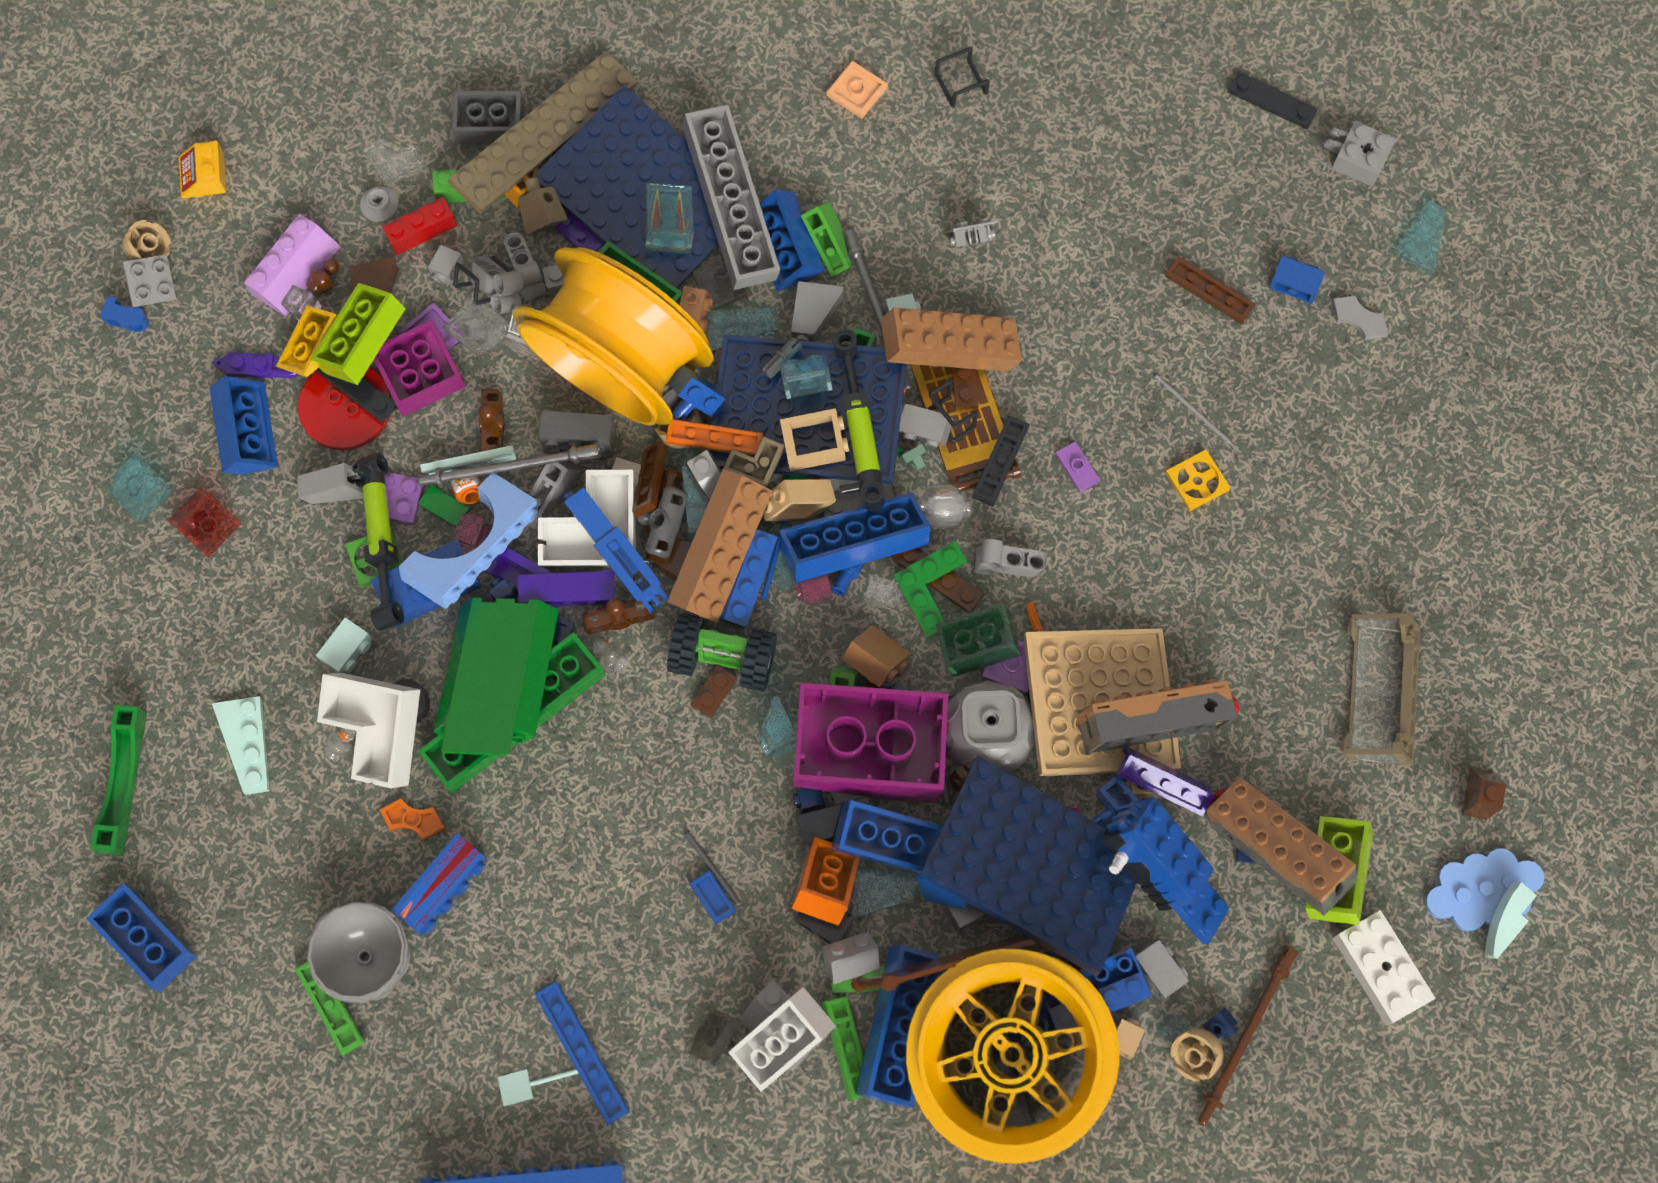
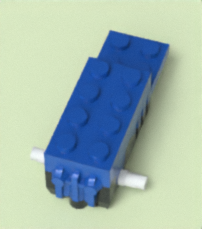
(1165, 865)

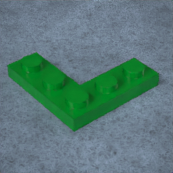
(914, 583)

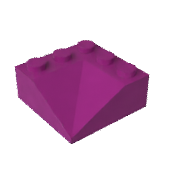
(418, 368)

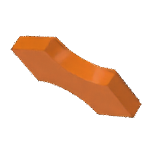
(423, 822)

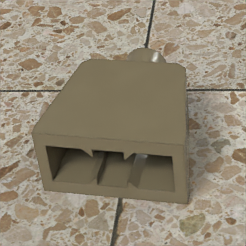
(540, 207)

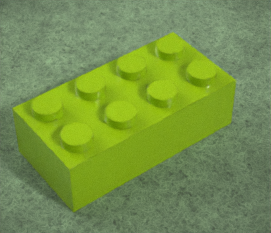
(358, 333)
(1354, 841)

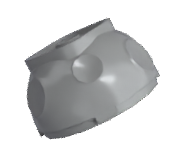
(1003, 743)
(338, 949)

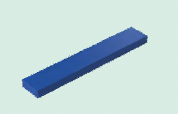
(582, 1053)

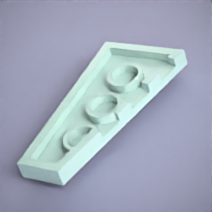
(245, 738)

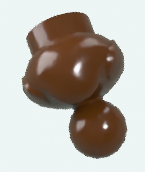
(320, 278)

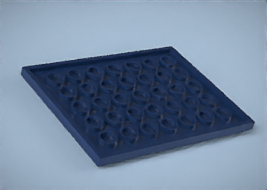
(605, 175)
(760, 402)
(1031, 865)

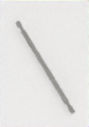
(1196, 412)

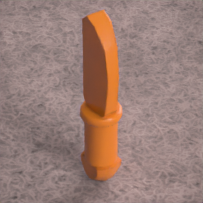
(1033, 616)

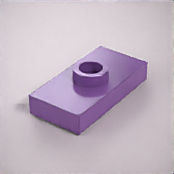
(1077, 467)

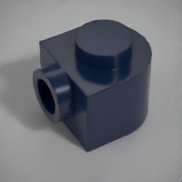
(502, 589)
(808, 799)
(1221, 1024)

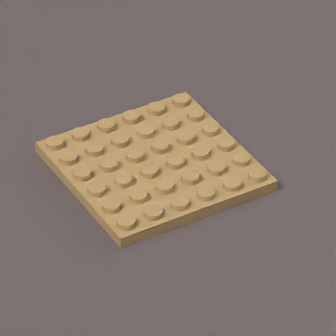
(1081, 666)

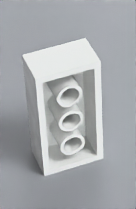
(1391, 991)
(782, 1039)

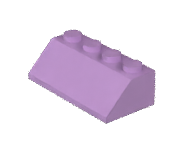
(290, 261)

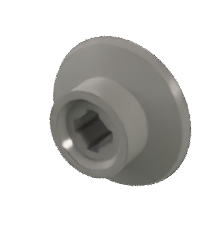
(382, 211)

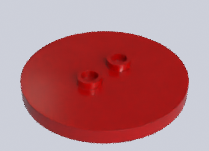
(334, 418)

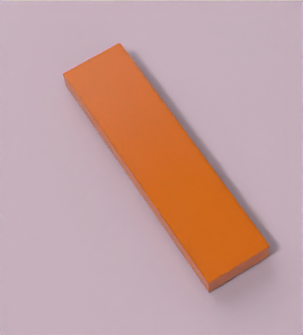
(712, 437)

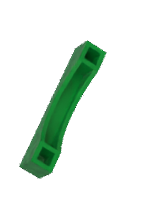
(126, 743)

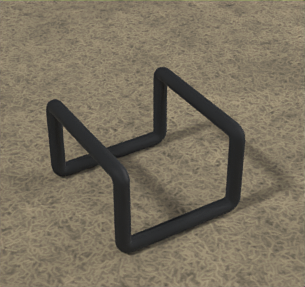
(983, 84)
(476, 290)
(974, 415)

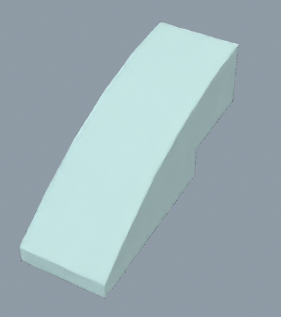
(1508, 919)

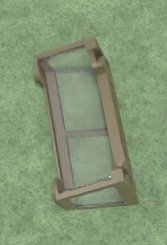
(1383, 688)

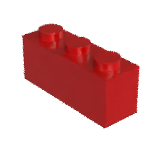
(419, 226)

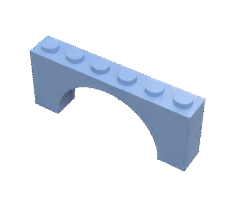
(447, 578)

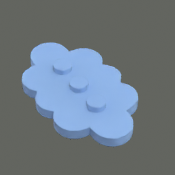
(1475, 887)

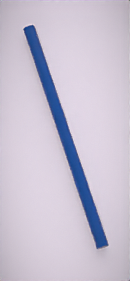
(772, 564)

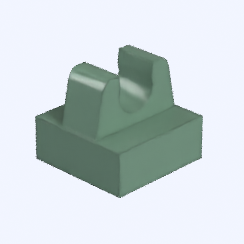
(914, 458)

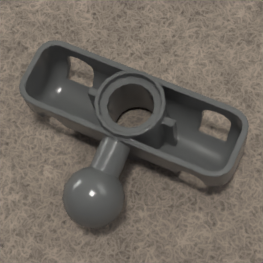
(664, 521)

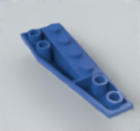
(1119, 984)

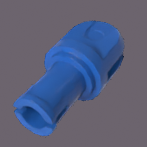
(844, 579)

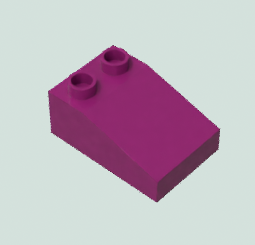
(871, 742)

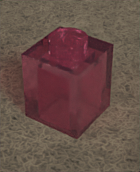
(470, 531)
(814, 590)

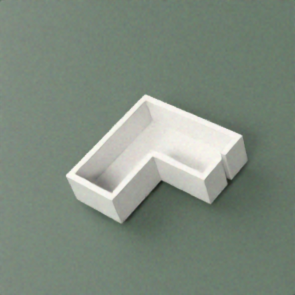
(566, 538)
(384, 724)

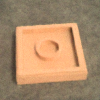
(857, 89)

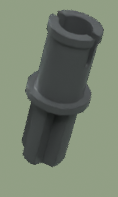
(781, 357)

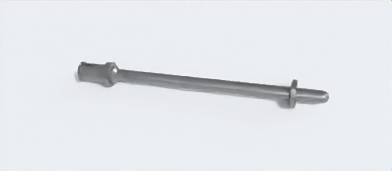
(856, 253)
(574, 454)

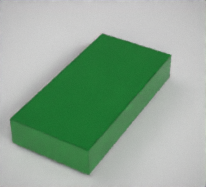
(443, 506)

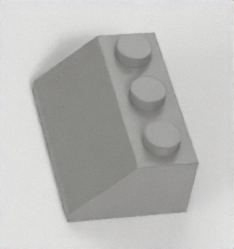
(763, 1006)

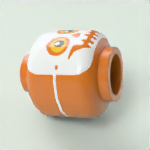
(466, 489)

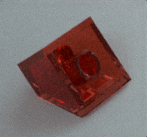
(204, 522)

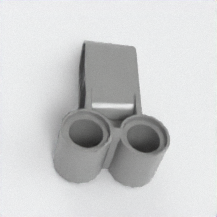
(524, 263)
(497, 284)
(993, 555)

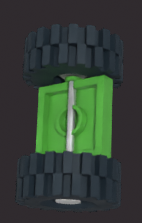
(694, 644)

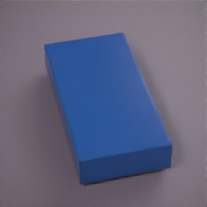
(712, 897)

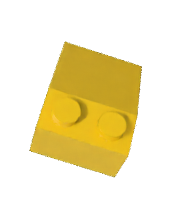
(305, 340)

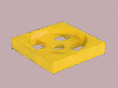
(1190, 502)

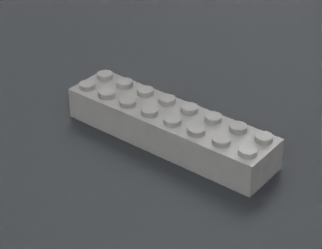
(730, 197)

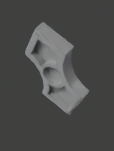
(1369, 324)

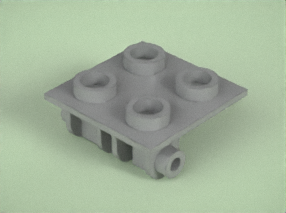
(984, 232)
(149, 280)

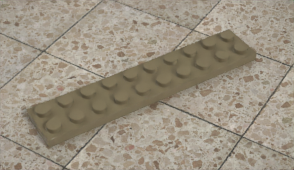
(539, 133)

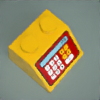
(202, 170)

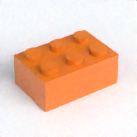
(825, 882)

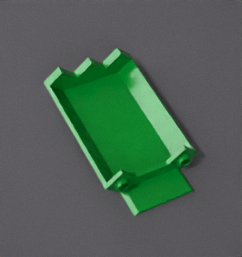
(495, 676)

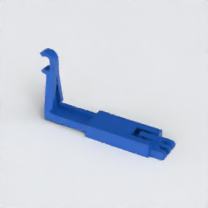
(615, 549)

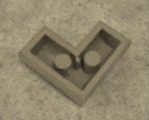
(761, 466)

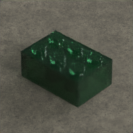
(978, 639)

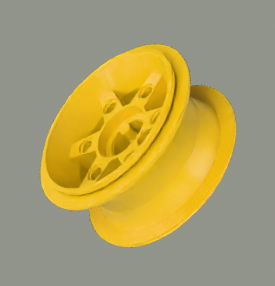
(613, 335)
(932, 1075)

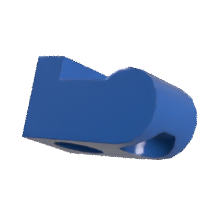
(124, 317)

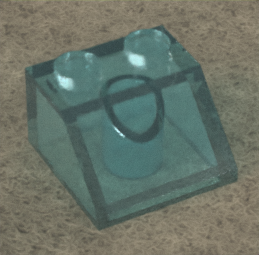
(806, 376)
(138, 488)
(777, 732)

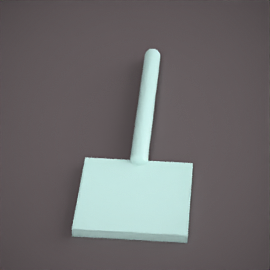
(517, 1086)

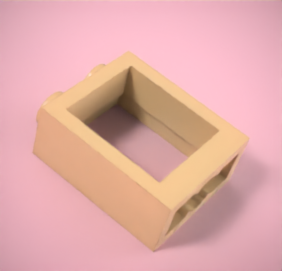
(817, 458)
(799, 500)

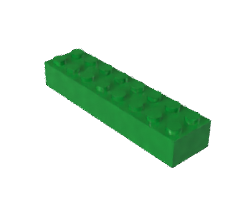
(568, 676)

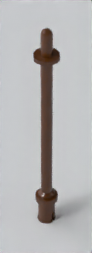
(1279, 971)

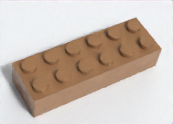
(950, 339)
(720, 545)

